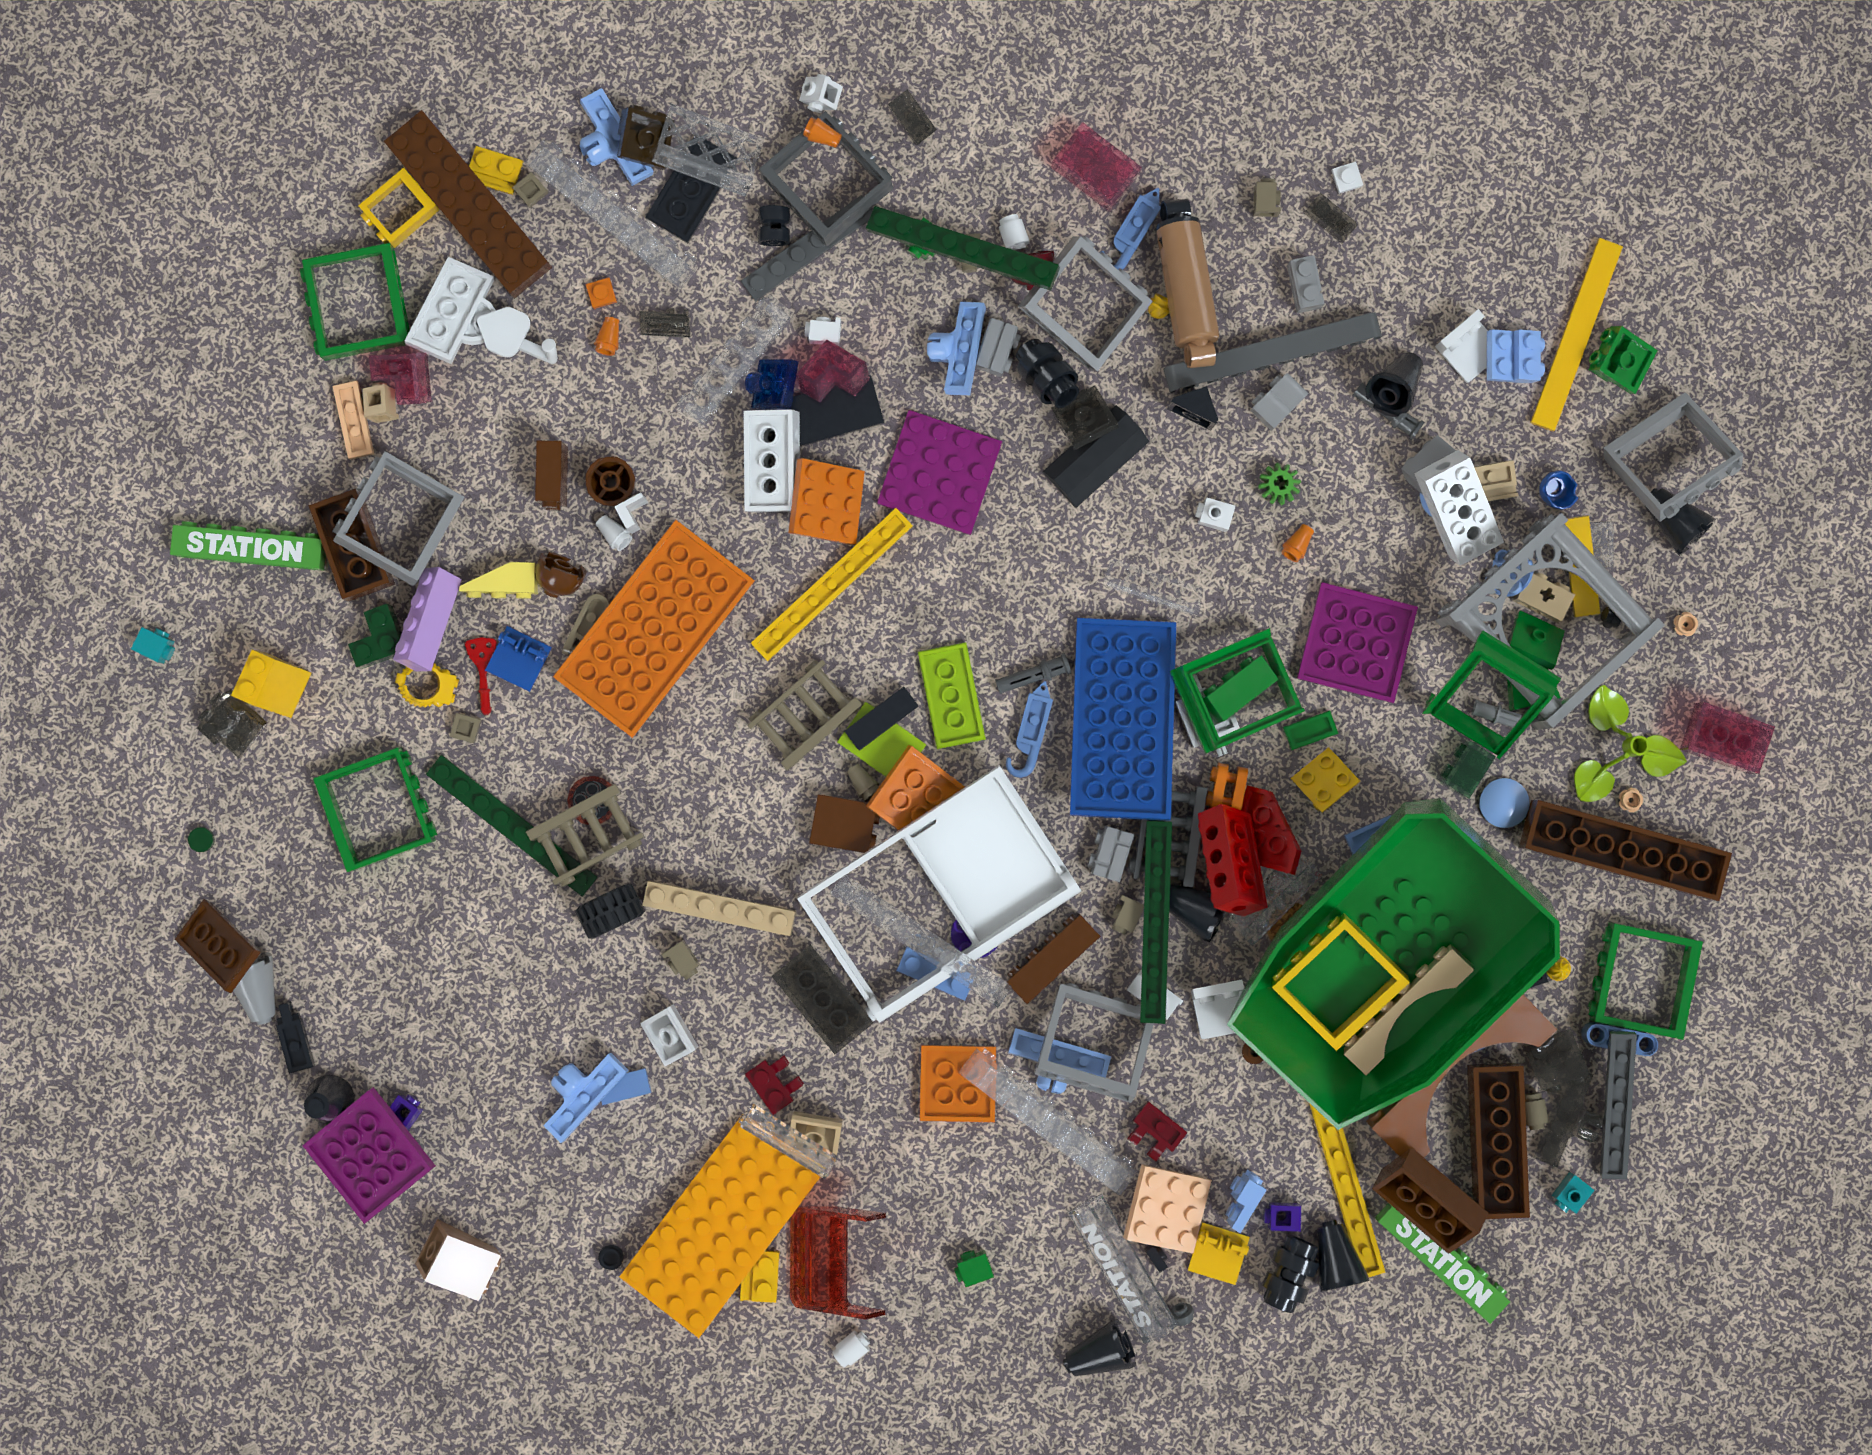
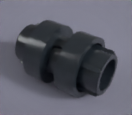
(1047, 373)
(1286, 1284)

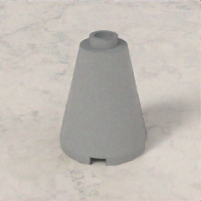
(257, 990)

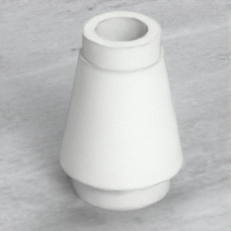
(614, 533)

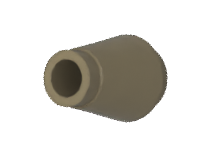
(863, 782)

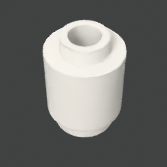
(1013, 233)
(851, 1348)

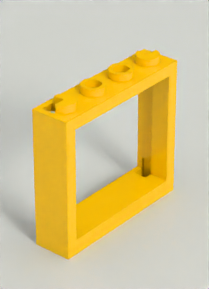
(1368, 1009)

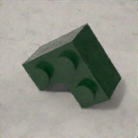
(383, 639)

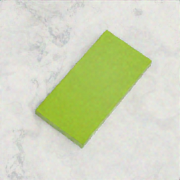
(951, 695)

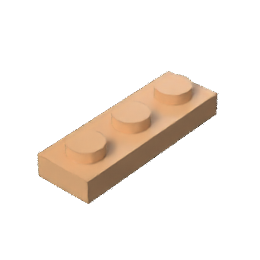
(352, 420)

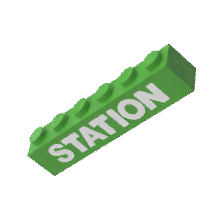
(247, 547)
(1451, 1268)

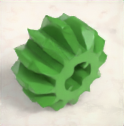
(1273, 490)

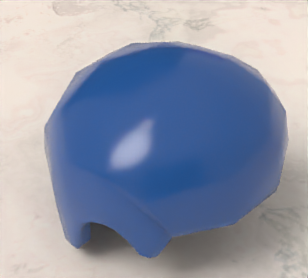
(1566, 494)

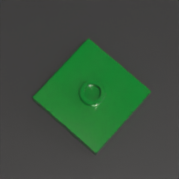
(1536, 639)

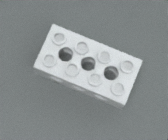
(758, 452)
(1459, 507)

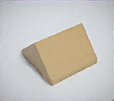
(821, 1129)

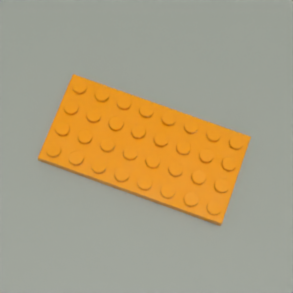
(718, 1229)

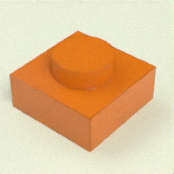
(601, 293)

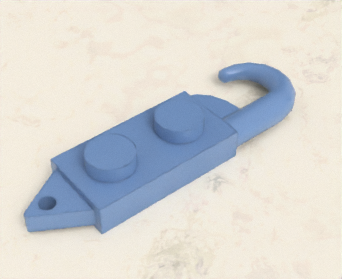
(1135, 226)
(1032, 729)

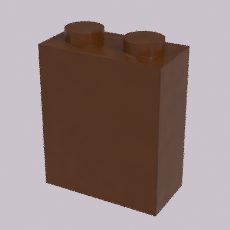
(551, 474)
(843, 824)

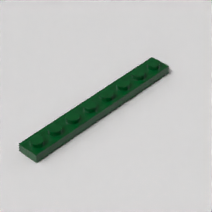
(963, 248)
(503, 819)
(1156, 922)

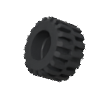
(609, 911)

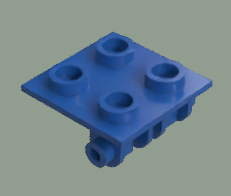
(518, 658)

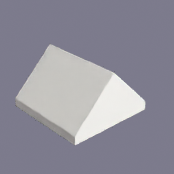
(669, 1035)

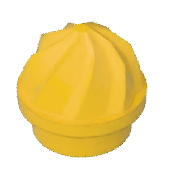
(1159, 307)
(1559, 970)

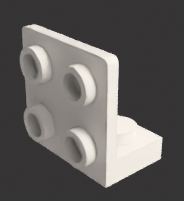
(1466, 347)
(1214, 1007)

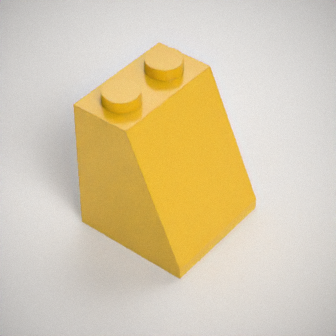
(271, 683)

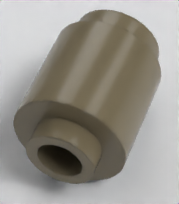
(1535, 1111)

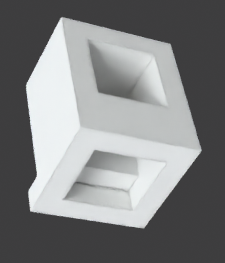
(823, 329)

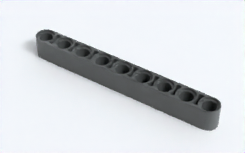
(1276, 350)

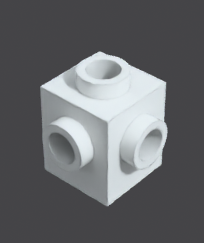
(820, 93)

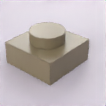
(530, 190)
(465, 728)

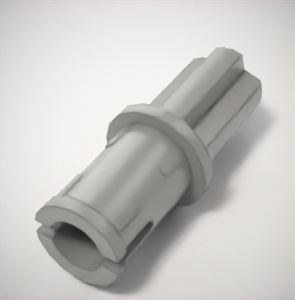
(1495, 714)

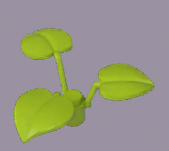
(1659, 754)

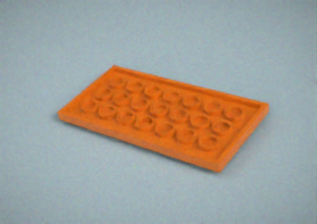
(654, 628)

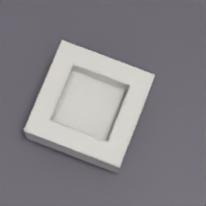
(1347, 177)

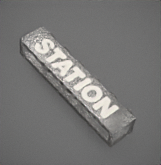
(1123, 1269)

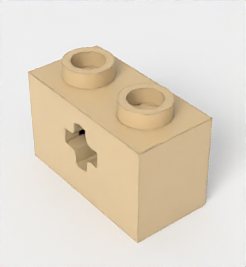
(1552, 608)

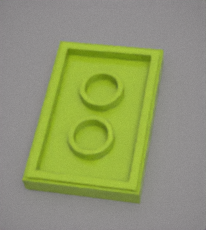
(885, 749)

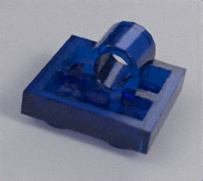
(772, 384)

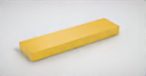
(1585, 599)

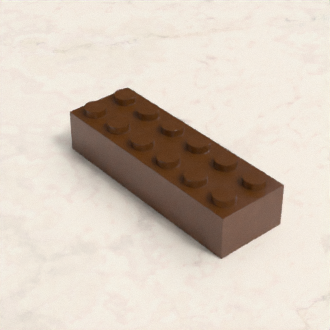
(1498, 1139)

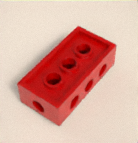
(1232, 860)

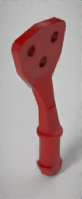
(481, 663)

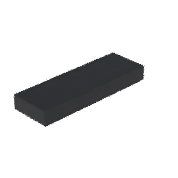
(881, 718)

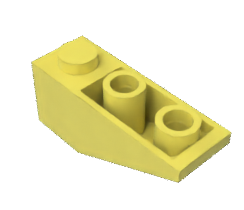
(508, 579)

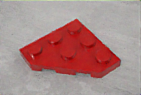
(1273, 835)

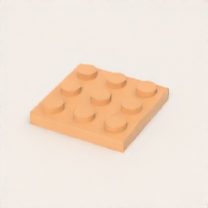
(1167, 1209)

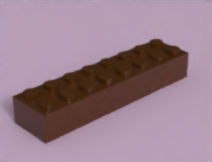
(468, 204)
(1625, 850)

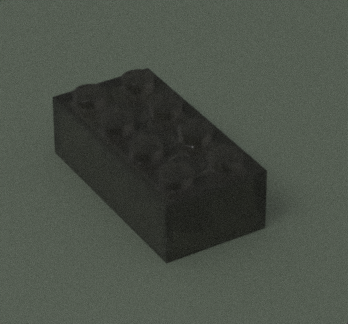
(823, 998)

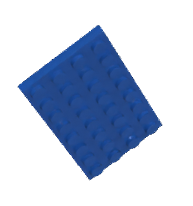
(1123, 719)

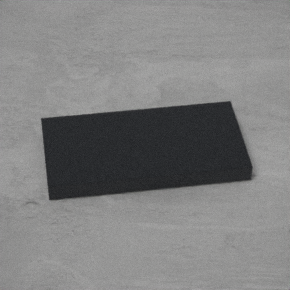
(685, 199)
(837, 413)

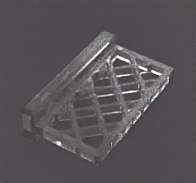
(707, 169)

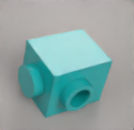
(154, 645)
(1572, 1193)

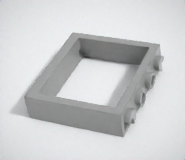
(1064, 338)
(1650, 427)
(422, 481)
(1080, 1078)

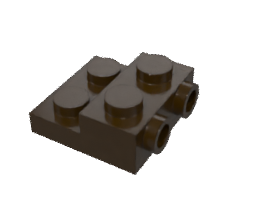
(640, 135)

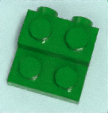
(1622, 358)

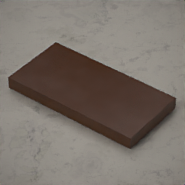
(217, 946)

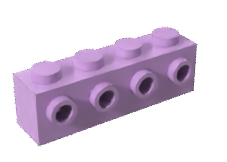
(427, 619)

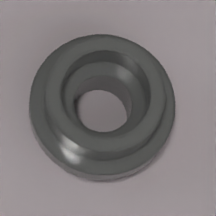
(1183, 1313)

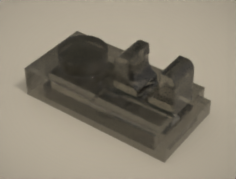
(911, 117)
(1331, 218)
(665, 324)

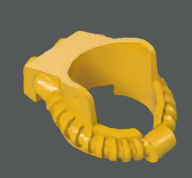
(443, 694)

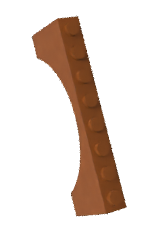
(1404, 1122)

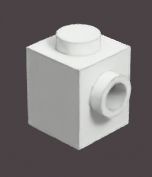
(1215, 514)

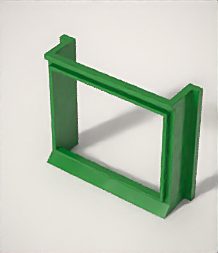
(1512, 665)
(1197, 709)

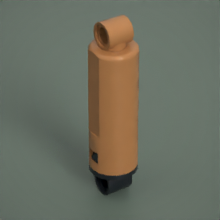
(1187, 283)

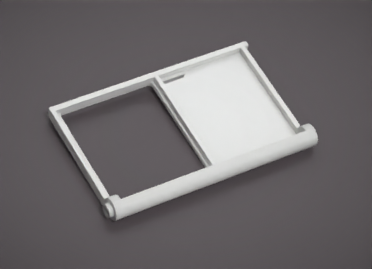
(984, 863)

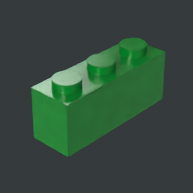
(1238, 688)

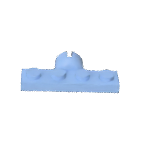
(605, 140)
(959, 348)
(1029, 1046)
(582, 1094)

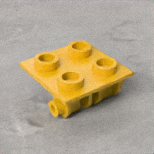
(1325, 780)
(1219, 1253)

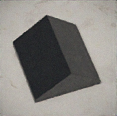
(1196, 407)

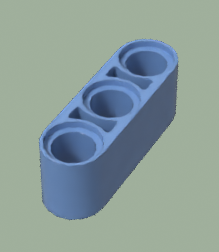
(1603, 1039)

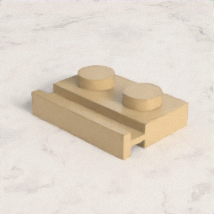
(1498, 480)

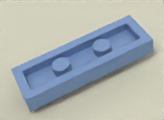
(917, 967)

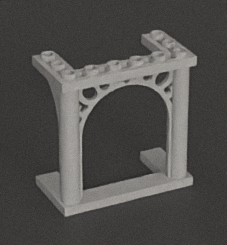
(1552, 531)

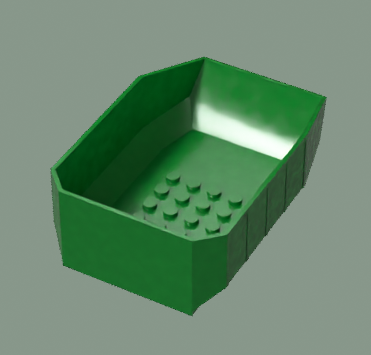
(1411, 891)

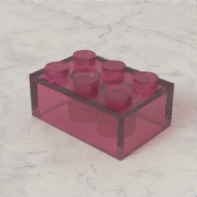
(1096, 167)
(1727, 738)

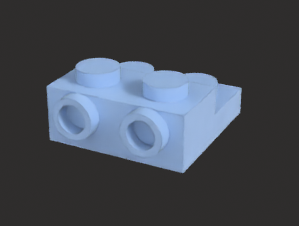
(1515, 356)
(1248, 1193)

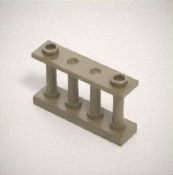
(827, 721)
(565, 821)

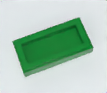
(1310, 730)

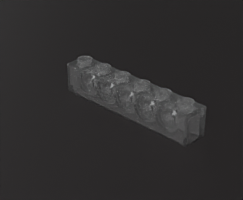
(766, 308)

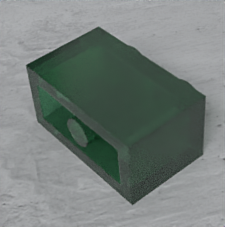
(1467, 769)

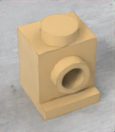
(379, 403)

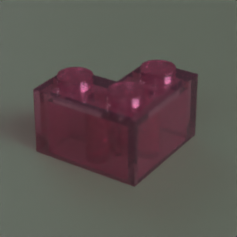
(832, 367)
(408, 371)

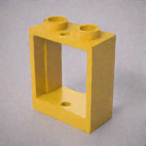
(413, 223)

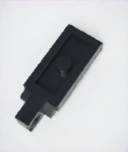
(293, 1039)

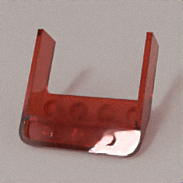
(821, 1259)

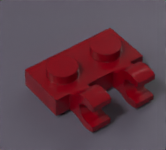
(769, 1086)
(1160, 1127)

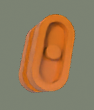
(1220, 776)

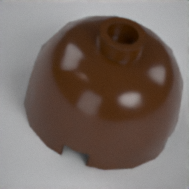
(610, 481)
(555, 575)

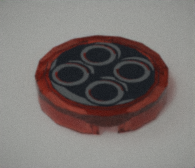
(586, 788)

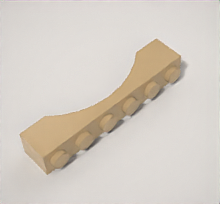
(719, 908)
(1443, 972)

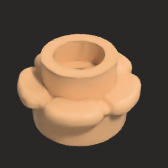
(1691, 621)
(1635, 804)

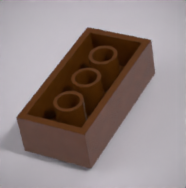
(352, 573)
(1430, 1200)

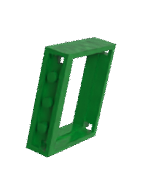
(395, 292)
(337, 822)
(1684, 988)

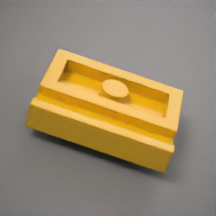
(496, 169)
(762, 1280)

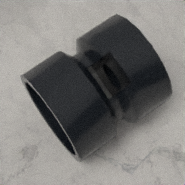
(775, 217)

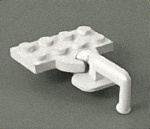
(455, 310)

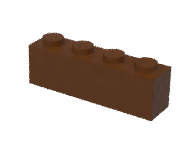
(1053, 958)

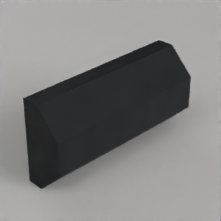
(1085, 469)

